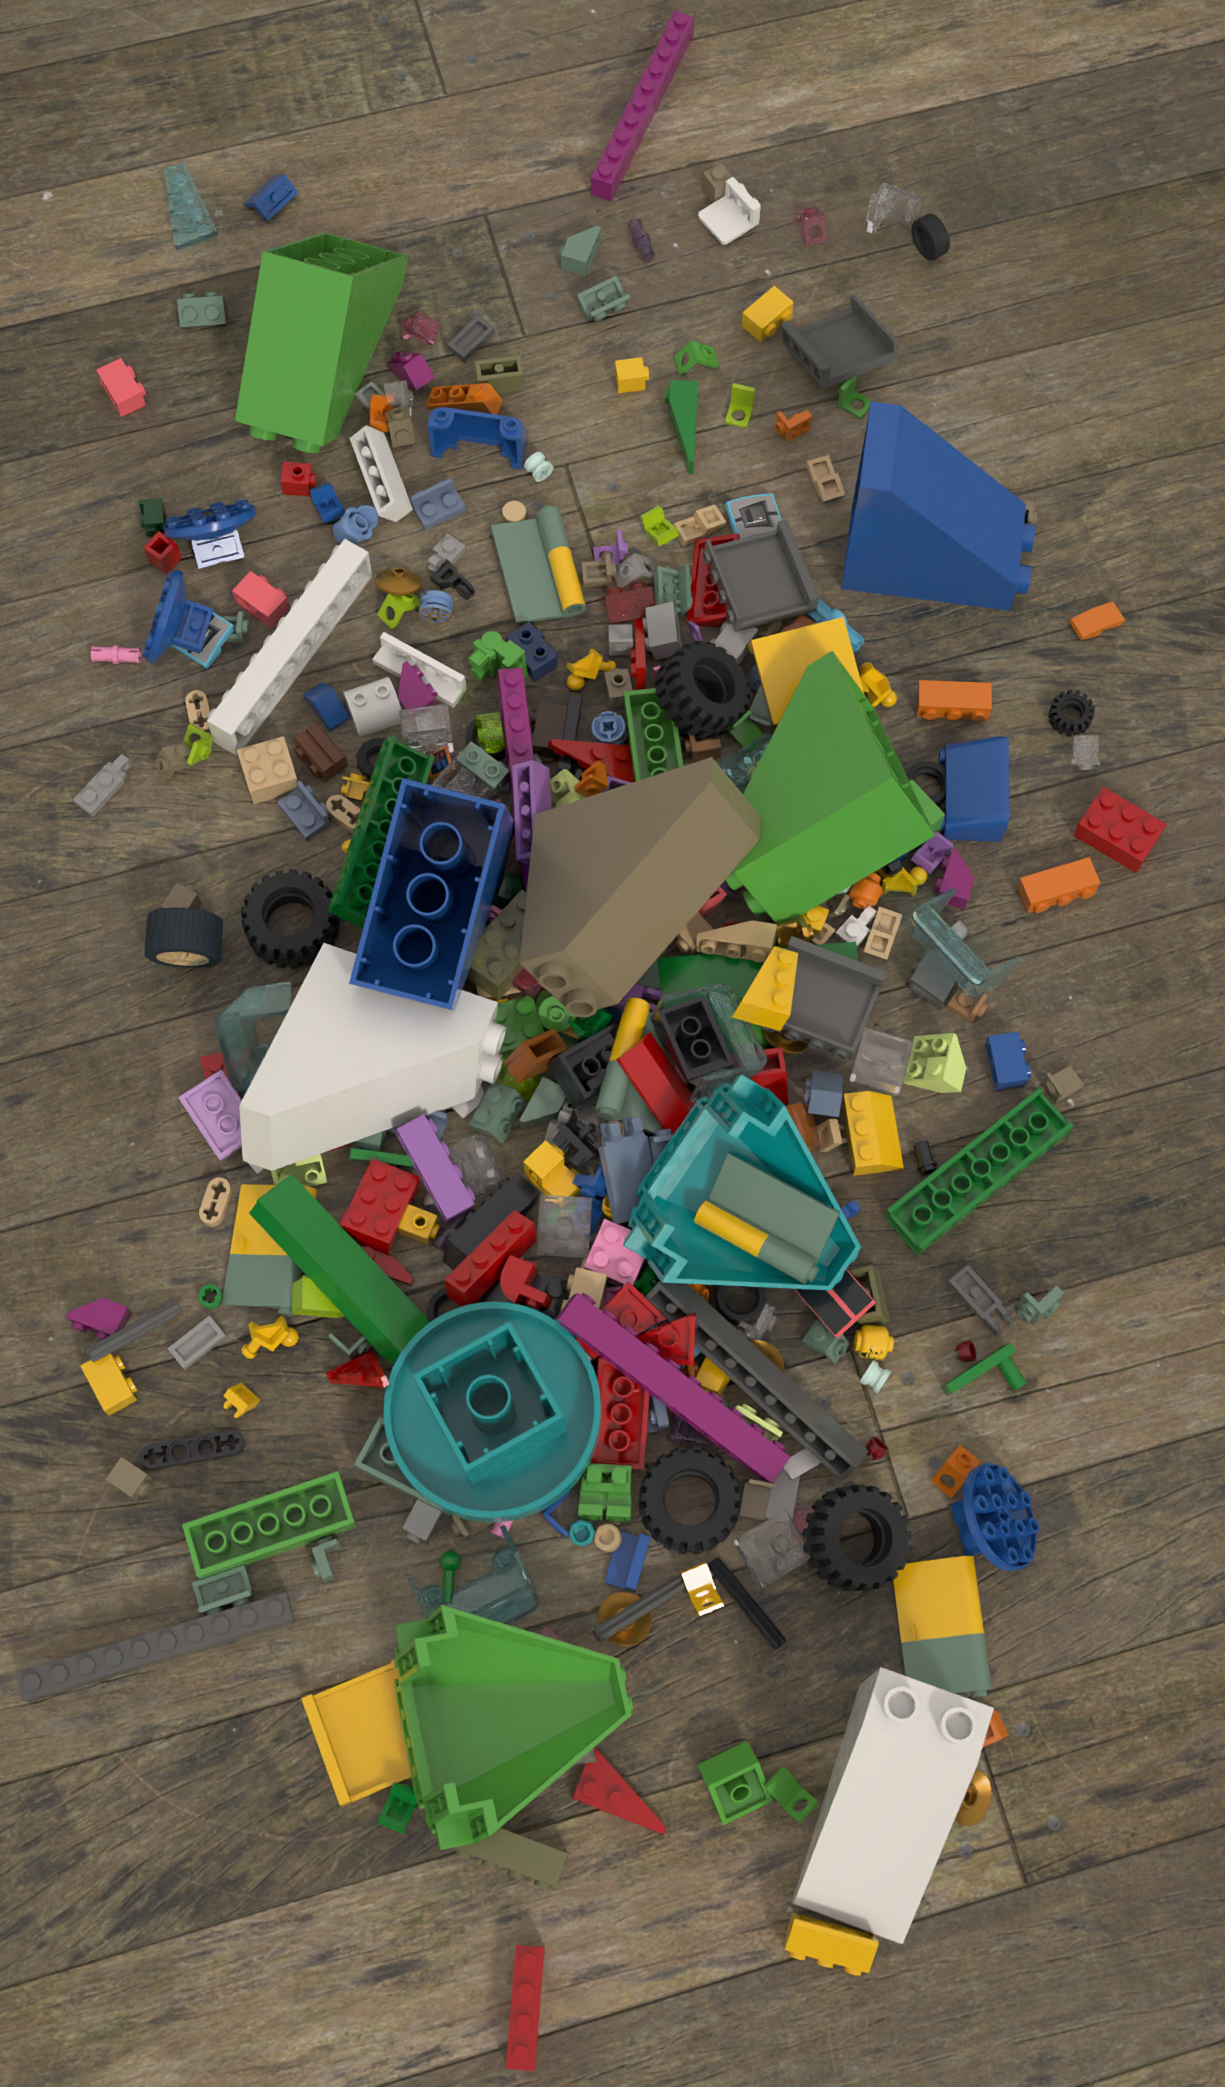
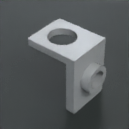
(632, 570)
(620, 640)

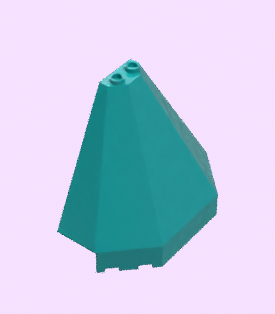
(760, 1131)

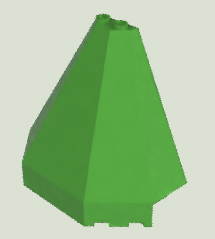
(496, 1716)

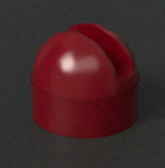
(967, 1351)
(876, 1448)

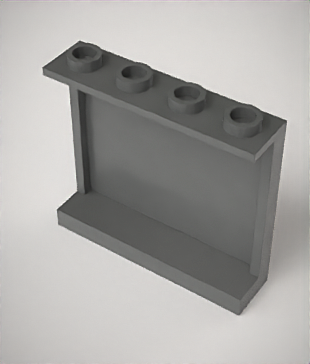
(841, 344)
(761, 578)
(830, 999)

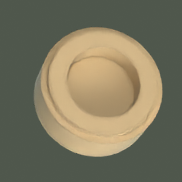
(514, 511)
(608, 1538)

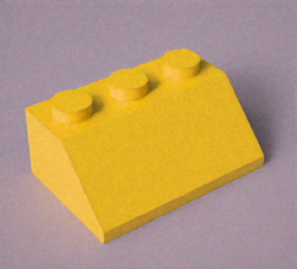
(871, 1133)
(830, 1944)

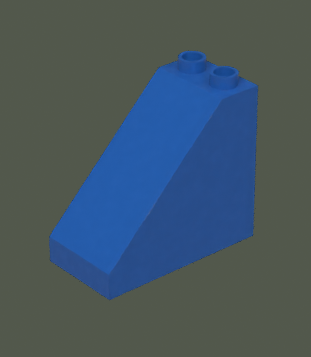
(932, 520)
(432, 894)

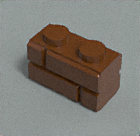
(319, 752)

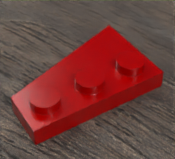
(630, 1310)

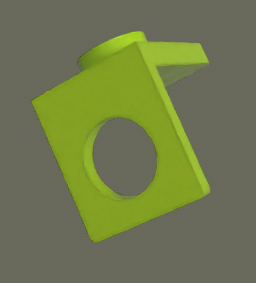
(741, 400)
(400, 604)
(200, 749)

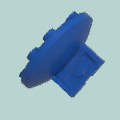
(213, 535)
(176, 621)
(995, 1518)

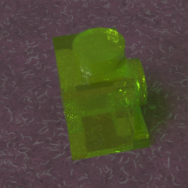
(490, 731)

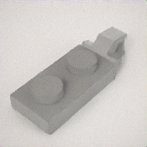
(103, 786)

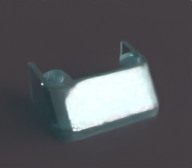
(952, 952)
(238, 1033)
(737, 1034)
(498, 1596)

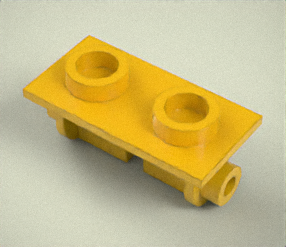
(355, 786)

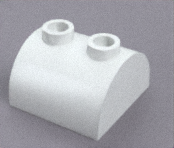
(373, 706)

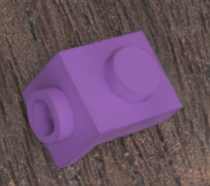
(932, 853)

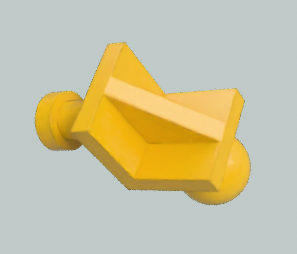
(587, 668)
(876, 686)
(903, 880)
(269, 1337)

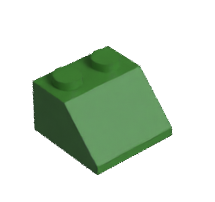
(735, 1782)

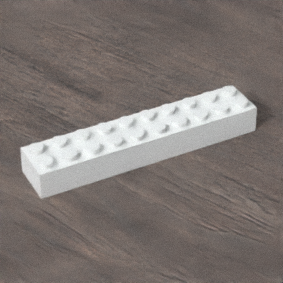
(290, 647)

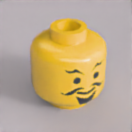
(873, 1342)

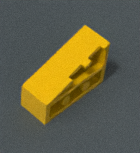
(771, 992)

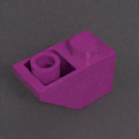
(410, 367)
(412, 689)
(956, 876)
(100, 1316)

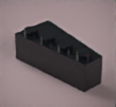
(512, 1195)

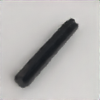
(746, 1603)

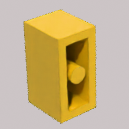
(767, 313)
(109, 1383)

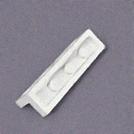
(446, 681)

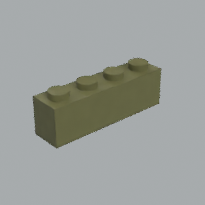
(518, 1855)

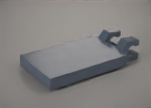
(624, 1165)

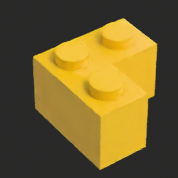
(548, 1173)

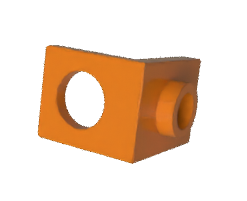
(958, 1467)

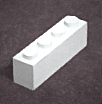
(381, 473)

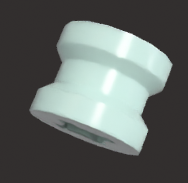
(538, 466)
(875, 1376)

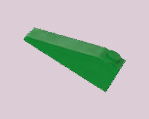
(682, 411)

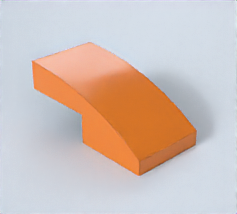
(1094, 621)

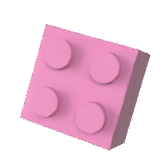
(613, 1258)

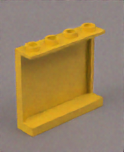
(785, 656)
(360, 1734)

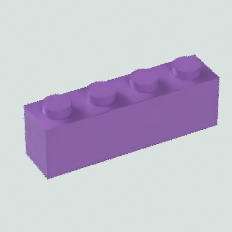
(531, 797)
(434, 1168)

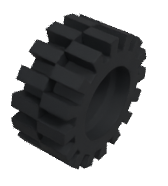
(1077, 702)

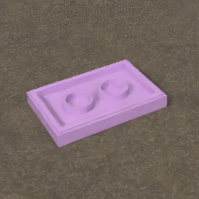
(216, 1113)

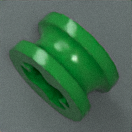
(202, 1295)

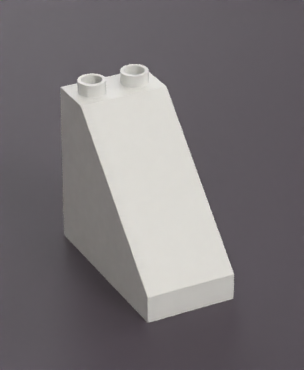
(361, 1064)
(890, 1802)

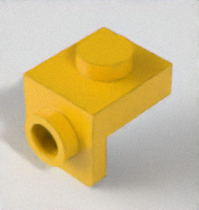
(816, 917)

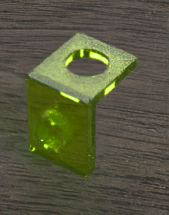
(524, 1088)

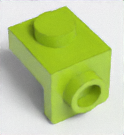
(657, 527)

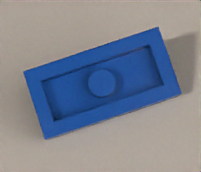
(272, 196)
(628, 1562)

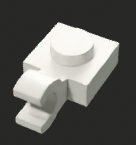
(856, 929)

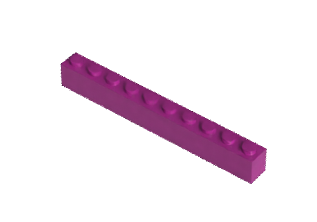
(642, 106)
(515, 731)
(672, 1388)

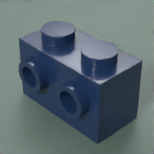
(539, 656)

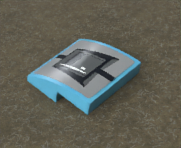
(753, 514)
(216, 635)

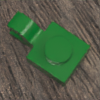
(646, 1281)

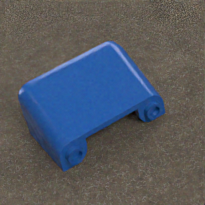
(450, 425)
(976, 789)

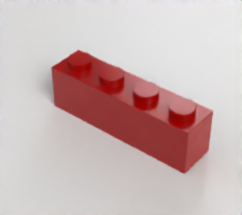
(485, 1263)
(525, 2008)

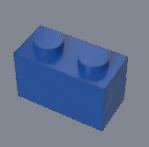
(1007, 1061)

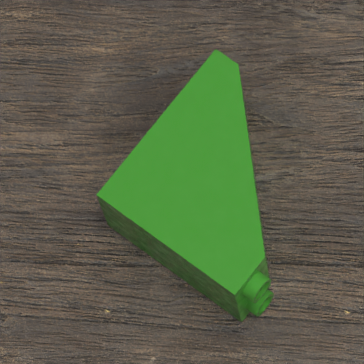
(314, 335)
(826, 799)

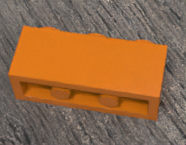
(953, 700)
(1058, 885)

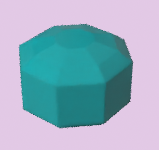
(582, 1532)

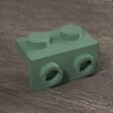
(602, 298)
(201, 310)
(673, 587)
(483, 766)
(497, 1112)
(1032, 1311)
(223, 1590)

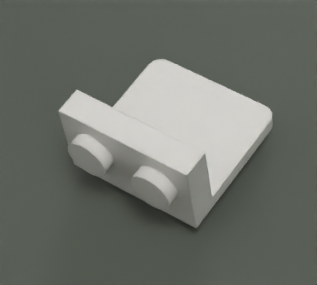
(732, 213)

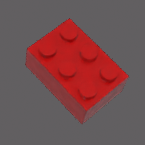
(1119, 829)
(380, 1205)

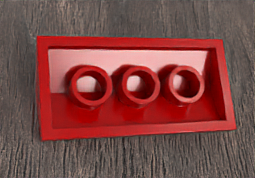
(706, 607)
(657, 1082)
(622, 1419)

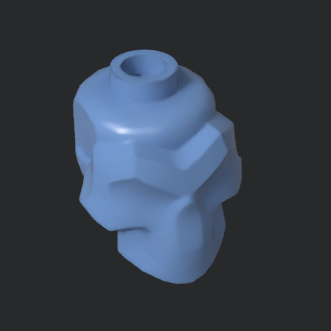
(356, 524)

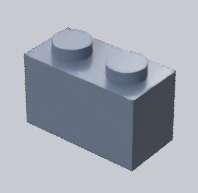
(824, 1093)

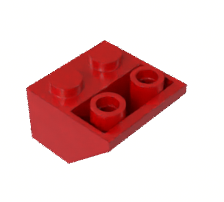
(774, 1075)

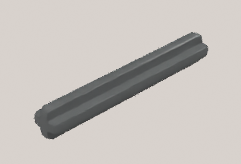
(133, 1331)
(638, 1609)

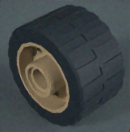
(183, 937)

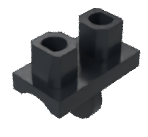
(569, 1134)

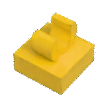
(241, 1398)

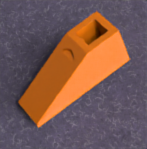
(466, 397)

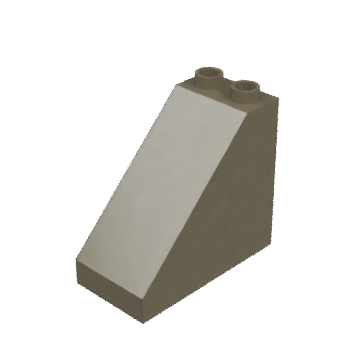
(625, 876)

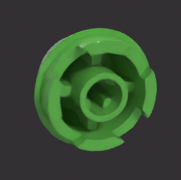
(552, 1012)

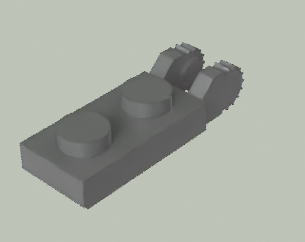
(979, 1298)

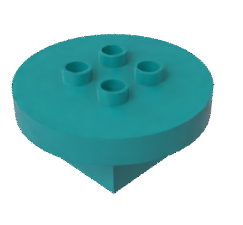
(492, 1412)

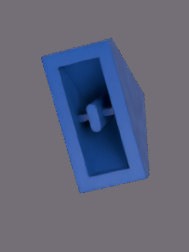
(326, 705)

